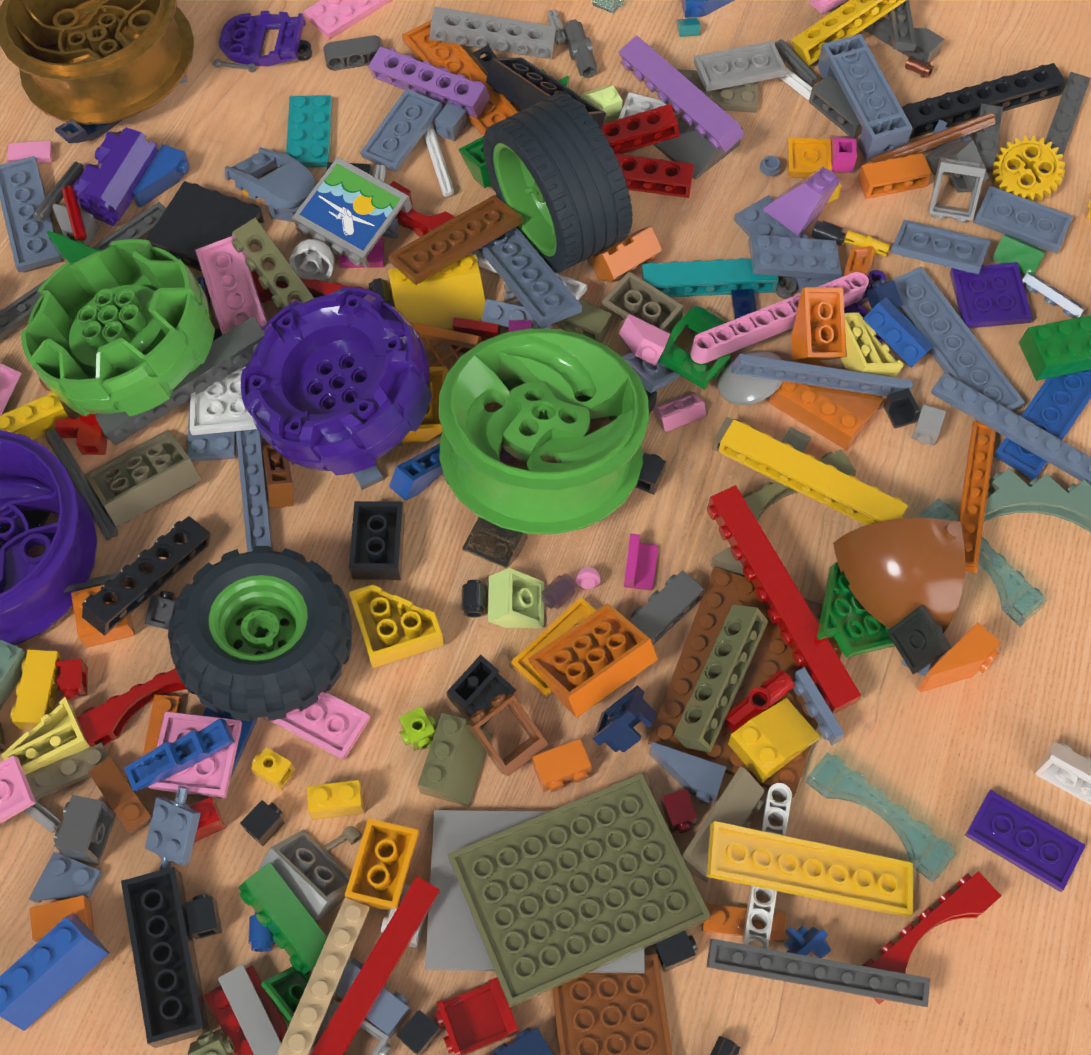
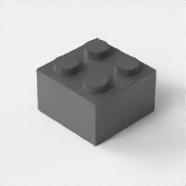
(84, 829)

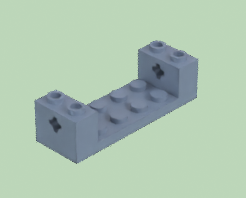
(867, 93)

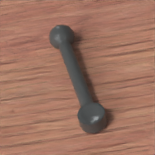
(251, 67)

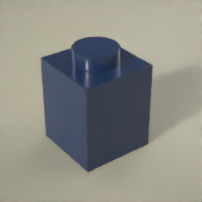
(882, 290)

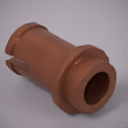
(919, 67)

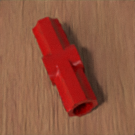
(770, 691)

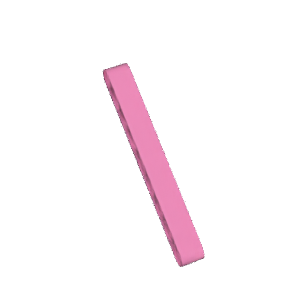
(766, 322)

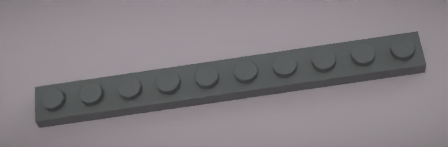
(20, 310)

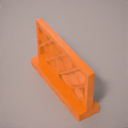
(445, 336)

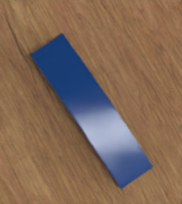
(177, 756)

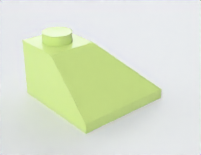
(606, 99)

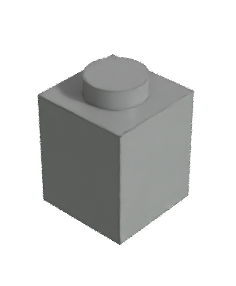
(928, 425)

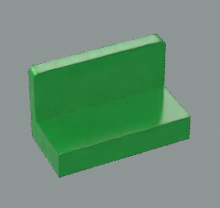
(1015, 250)

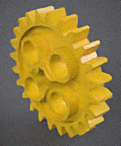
(1044, 158)

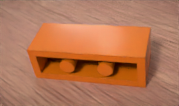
(894, 175)

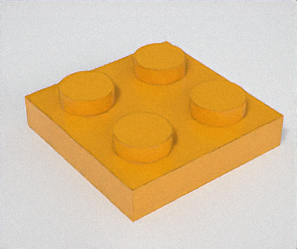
(808, 156)

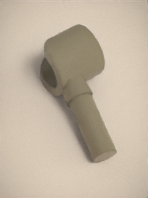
(350, 833)

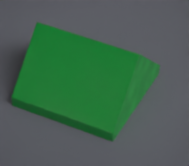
(287, 990)

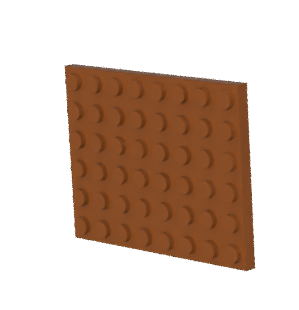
(770, 656)

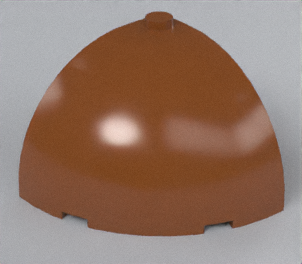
(905, 566)

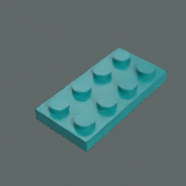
(309, 129)

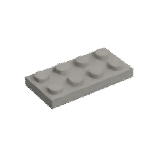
(739, 66)

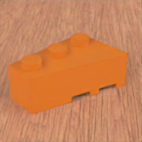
(625, 254)

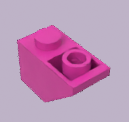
(843, 153)

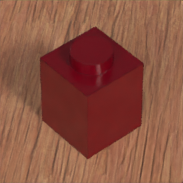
(679, 811)

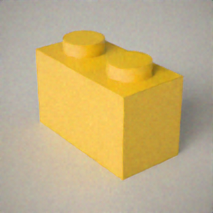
(335, 799)

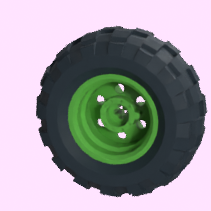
(262, 663)

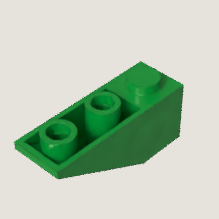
(70, 250)

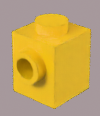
(272, 768)

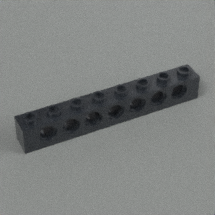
(1004, 92)

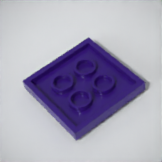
(992, 296)

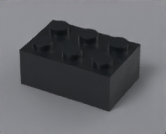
(377, 540)

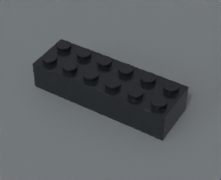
(528, 85)
(164, 957)

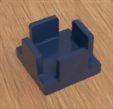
(618, 720)

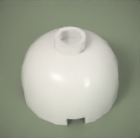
(312, 260)

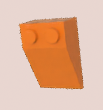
(819, 325)
(967, 657)

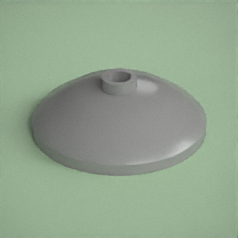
(747, 389)

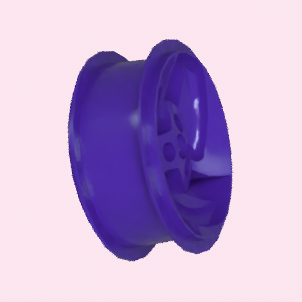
(35, 587)

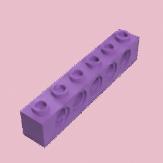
(429, 81)

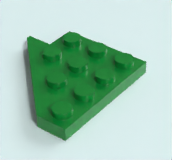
(848, 620)

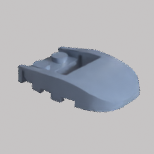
(281, 188)

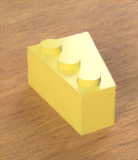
(864, 350)
(51, 740)

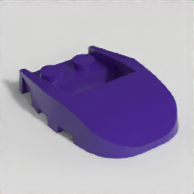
(245, 35)

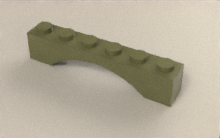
(773, 492)

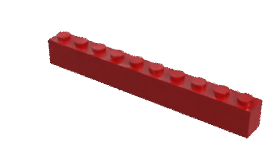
(782, 598)

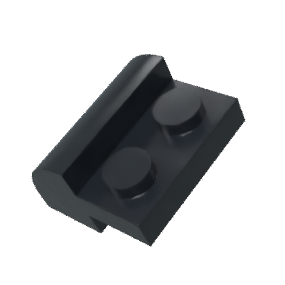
(478, 687)

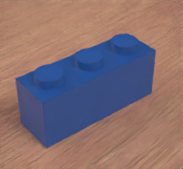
(898, 332)

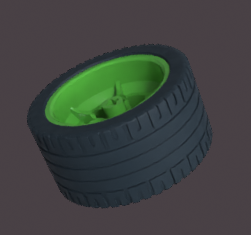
(560, 179)

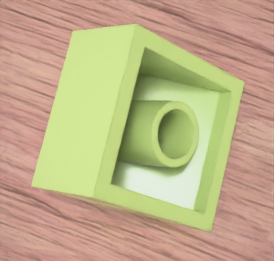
(515, 600)

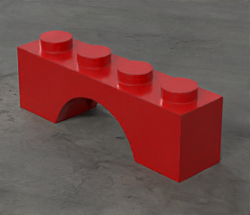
(417, 222)

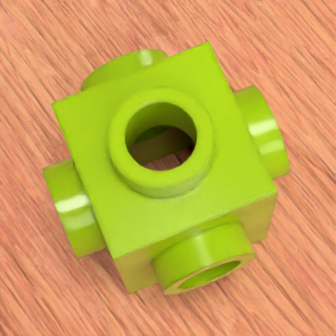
(417, 729)

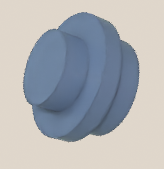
(770, 166)

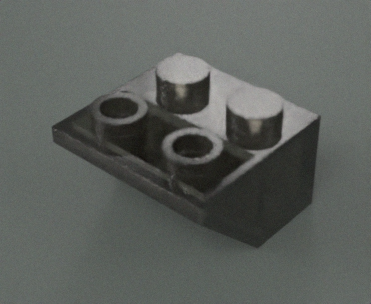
(495, 543)

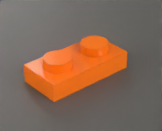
(860, 260)

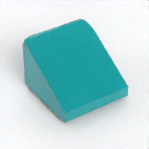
(688, 27)

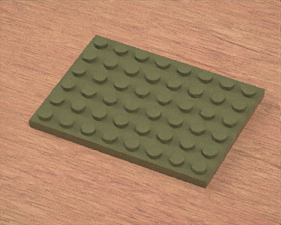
(577, 889)

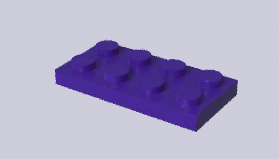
(1025, 840)

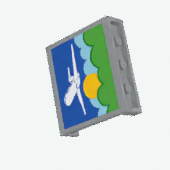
(349, 211)

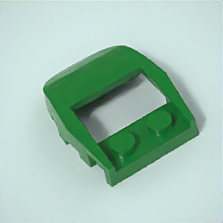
(680, 361)

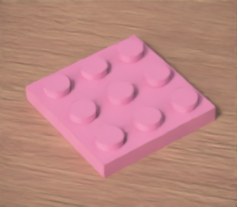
(212, 774)

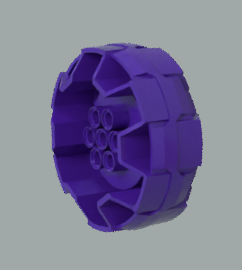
(337, 381)

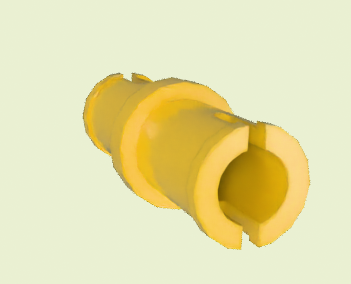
(859, 240)

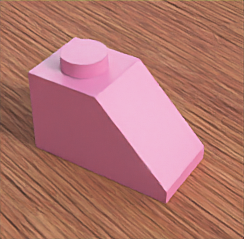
(644, 339)

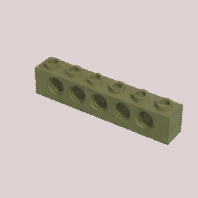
(253, 233)
(721, 678)

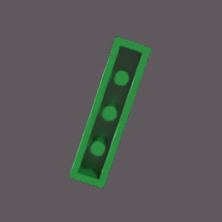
(284, 917)

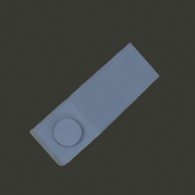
(691, 772)

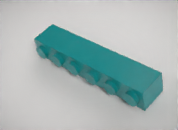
(706, 277)

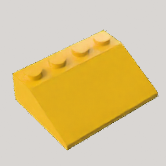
(440, 298)

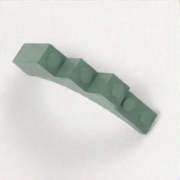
(1012, 495)

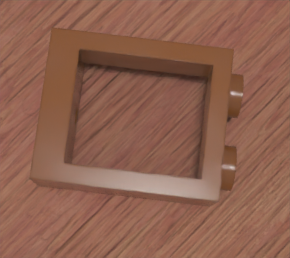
(524, 751)

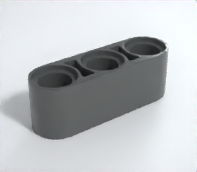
(351, 52)

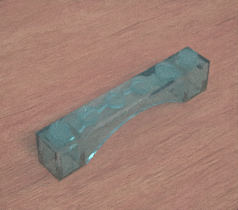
(1016, 595)
(923, 848)

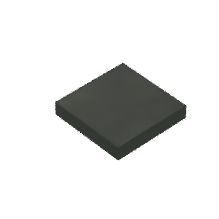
(919, 639)

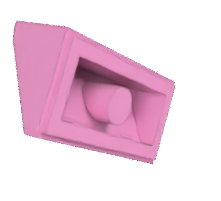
(680, 411)

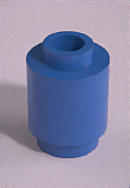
(259, 936)

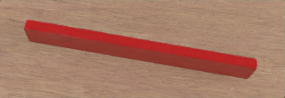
(377, 969)

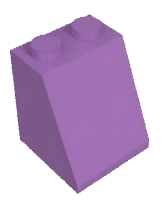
(804, 201)

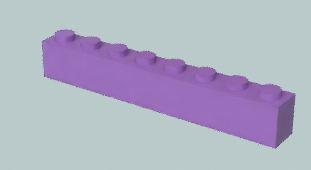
(681, 94)

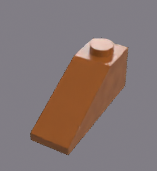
(278, 478)
(120, 796)

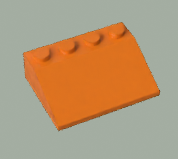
(828, 411)
(593, 659)

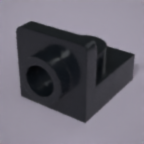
(161, 609)

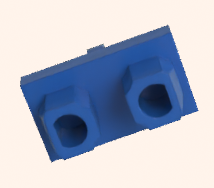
(805, 941)

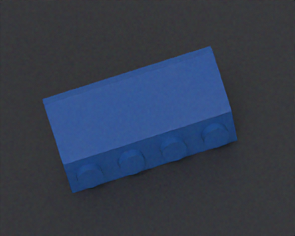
(48, 971)

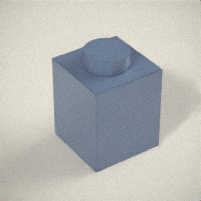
(451, 121)

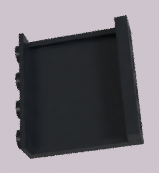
(199, 219)

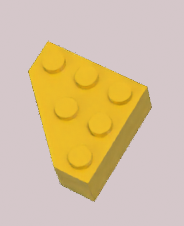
(393, 626)

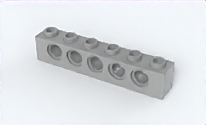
(496, 32)

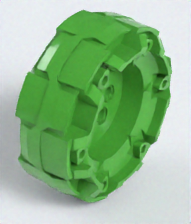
(118, 329)

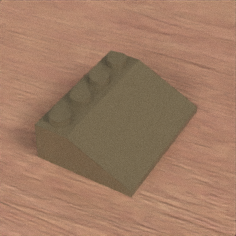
(143, 477)

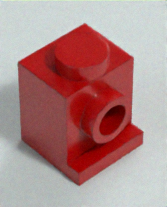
(73, 678)

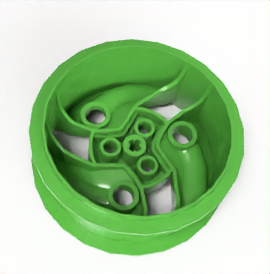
(537, 383)

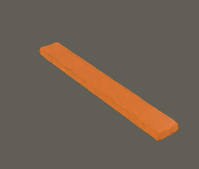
(975, 491)

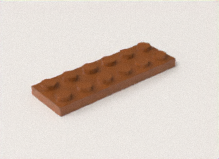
(455, 239)

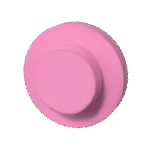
(588, 578)

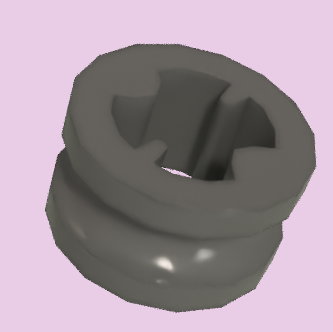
(790, 283)

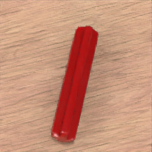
(74, 213)

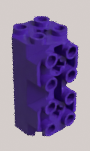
(108, 186)

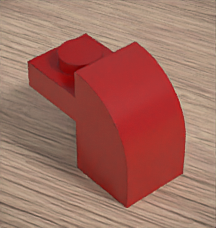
(88, 432)

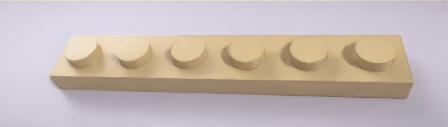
(324, 979)

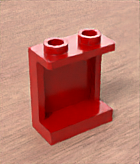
(476, 1019)

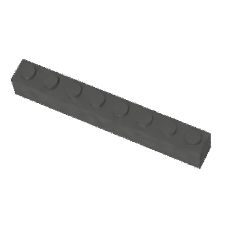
(225, 356)

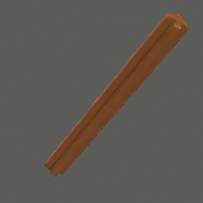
(938, 138)

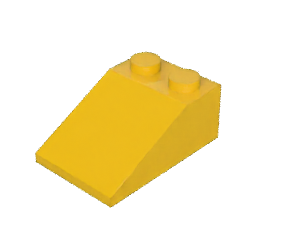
(772, 739)

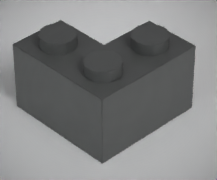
(960, 151)

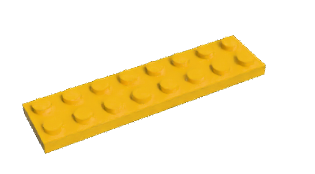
(810, 869)

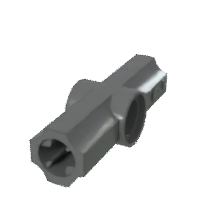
(580, 48)

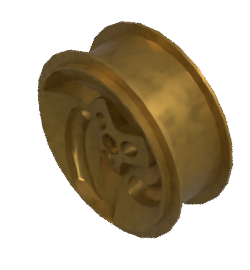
(104, 61)

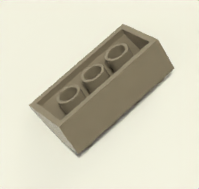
(734, 808)

